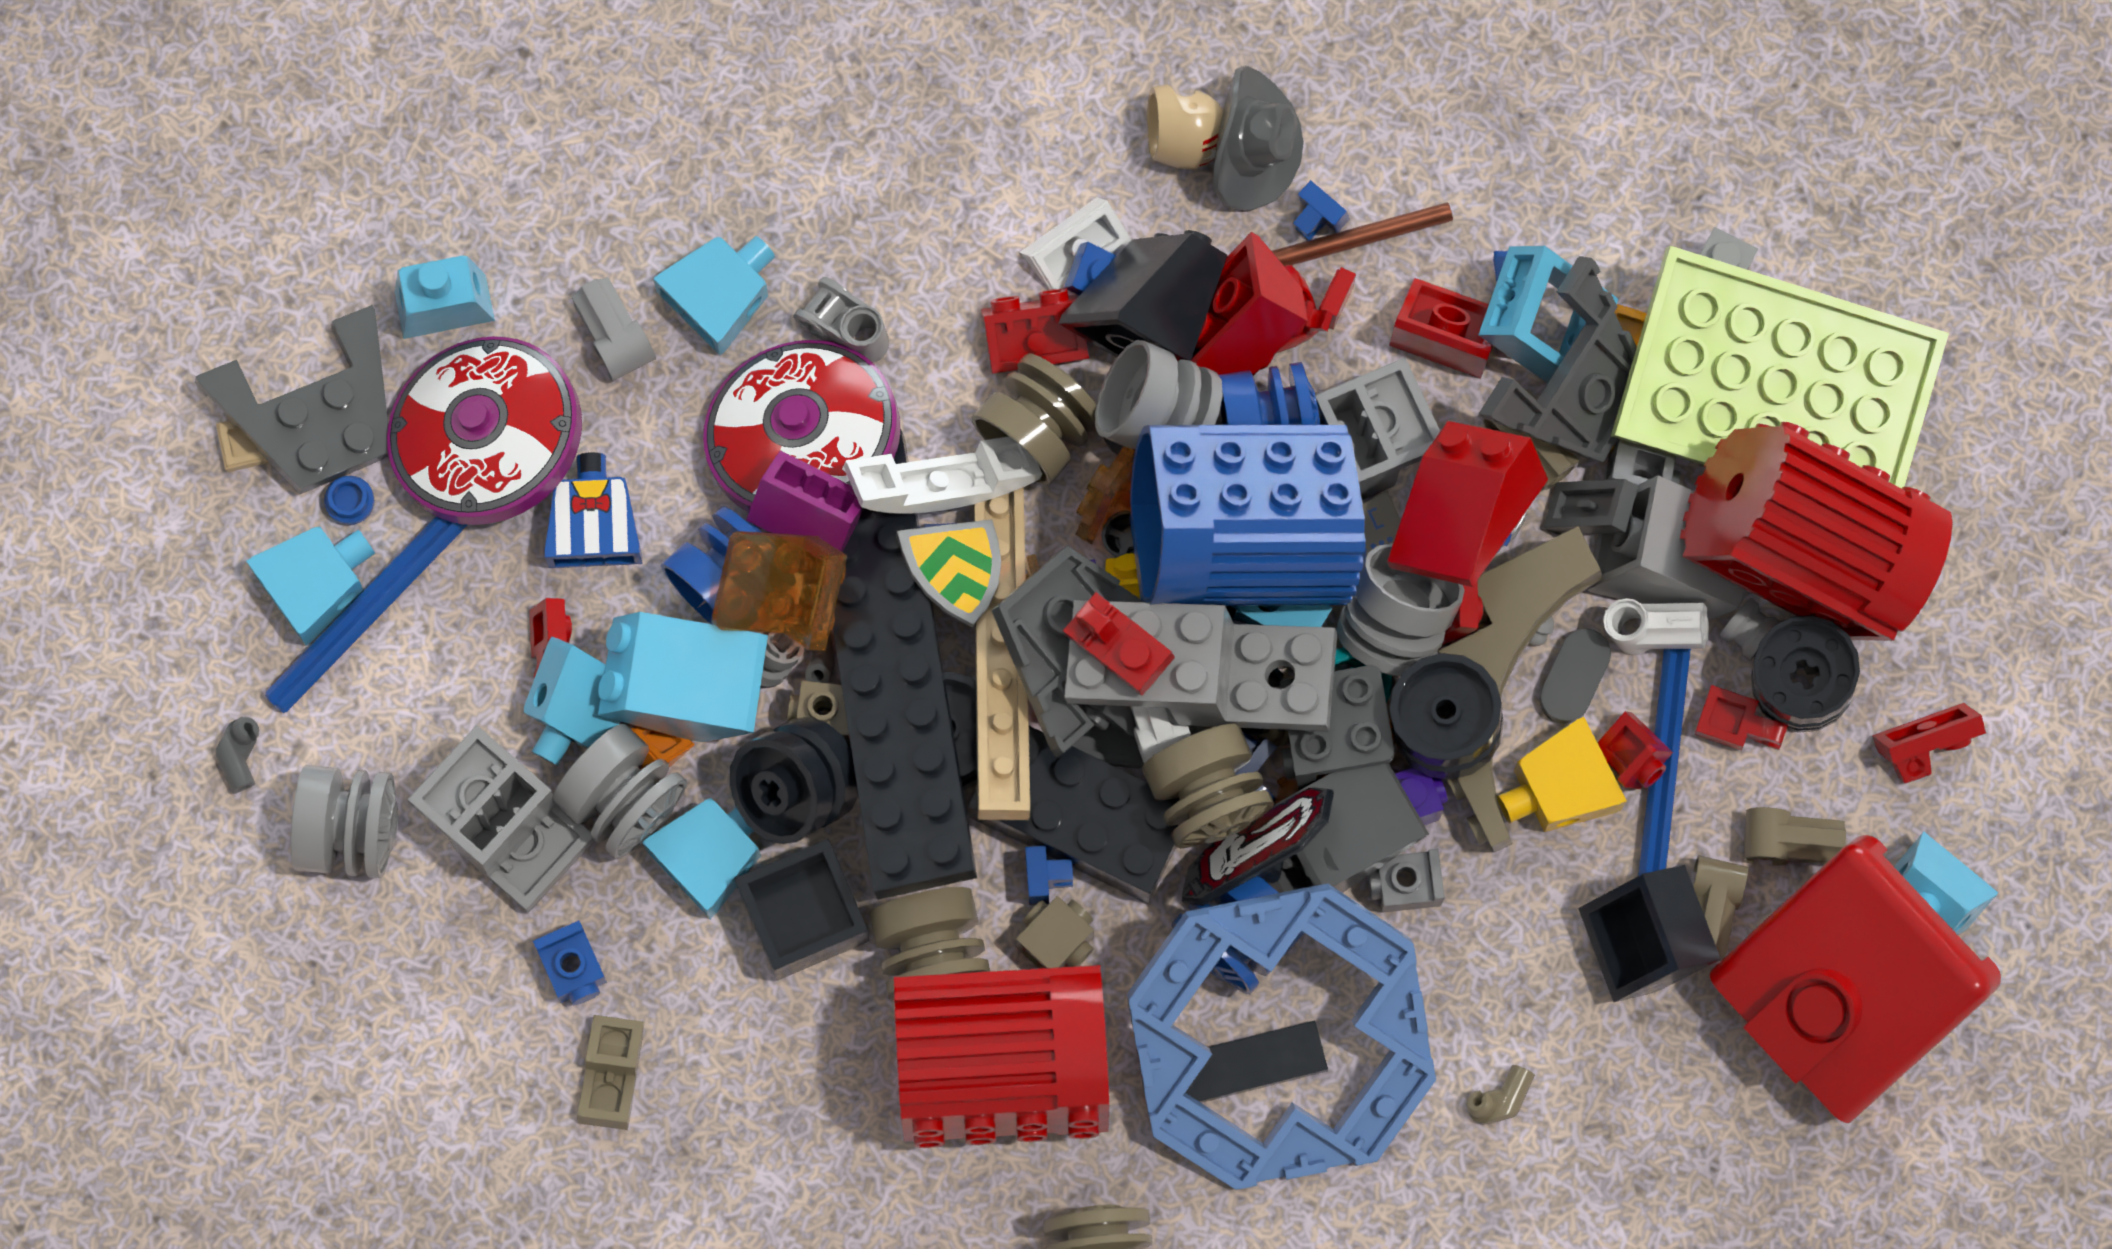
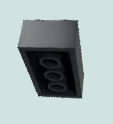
(1094, 818)

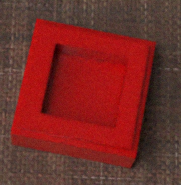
(1338, 294)

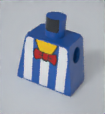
(592, 519)

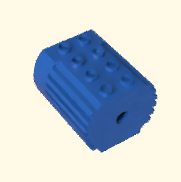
(1246, 515)

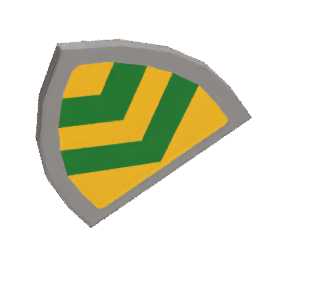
(955, 565)

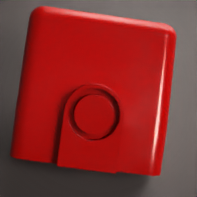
(1853, 980)

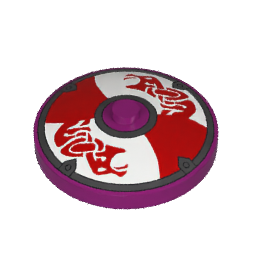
(802, 400)
(484, 430)

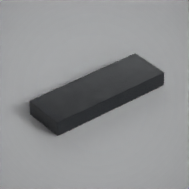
(1260, 1062)

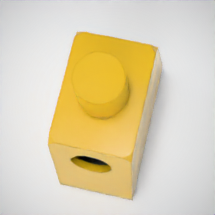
(1564, 781)

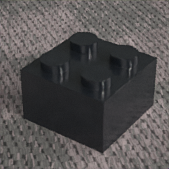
(802, 909)
(1649, 933)

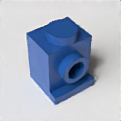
(577, 985)

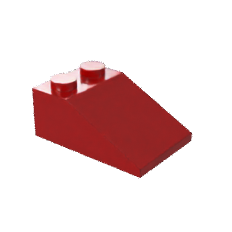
(1465, 502)

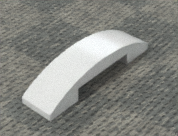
(942, 482)

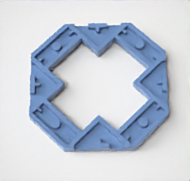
(1264, 931)

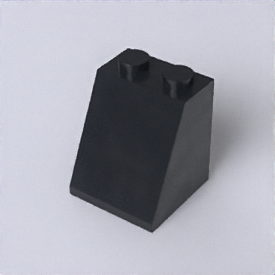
(1152, 294)

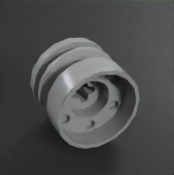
(1154, 389)
(1396, 615)
(628, 798)
(343, 821)

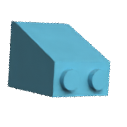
(682, 677)

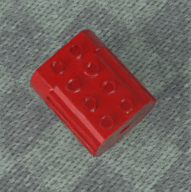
(1816, 531)
(1002, 1055)

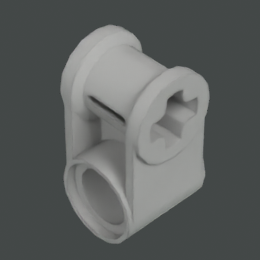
(838, 316)

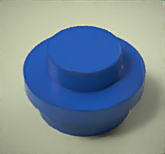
(349, 500)

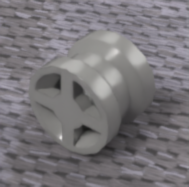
(1748, 628)

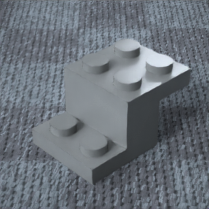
(1386, 423)
(501, 819)

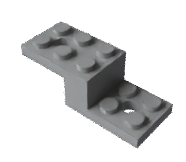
(1218, 670)

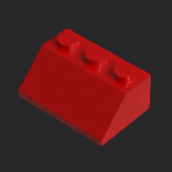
(1251, 311)

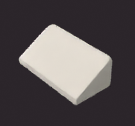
(1056, 250)

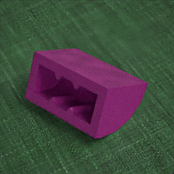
(804, 502)

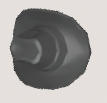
(1256, 143)

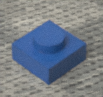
(1087, 266)

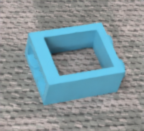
(1510, 321)

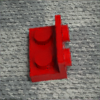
(1031, 328)

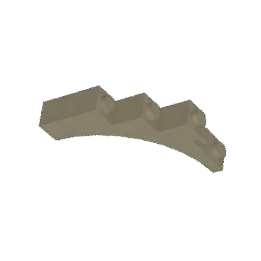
(1517, 602)

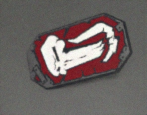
(1259, 847)

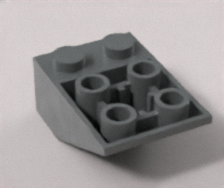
(1365, 830)

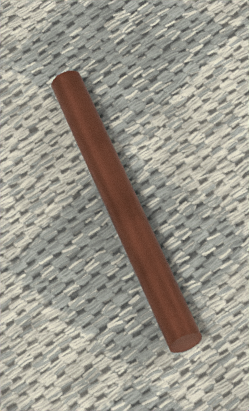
(1364, 234)

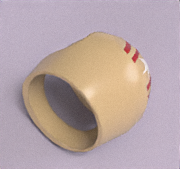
(1184, 127)

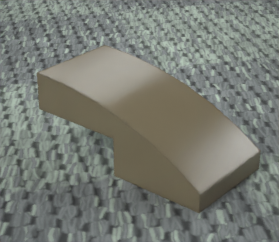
(610, 1072)

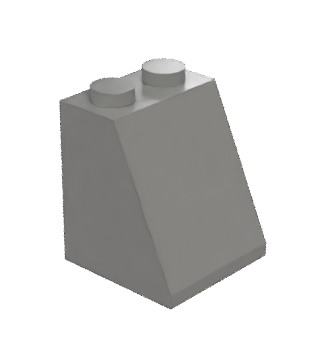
(1648, 557)

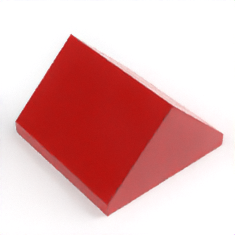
(1442, 328)

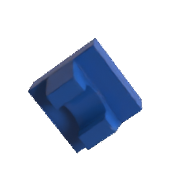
(1319, 211)
(1045, 874)

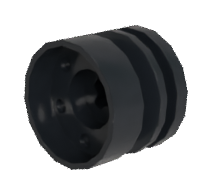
(1819, 649)

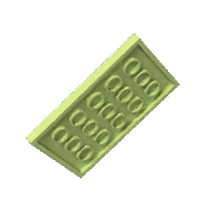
(1754, 349)

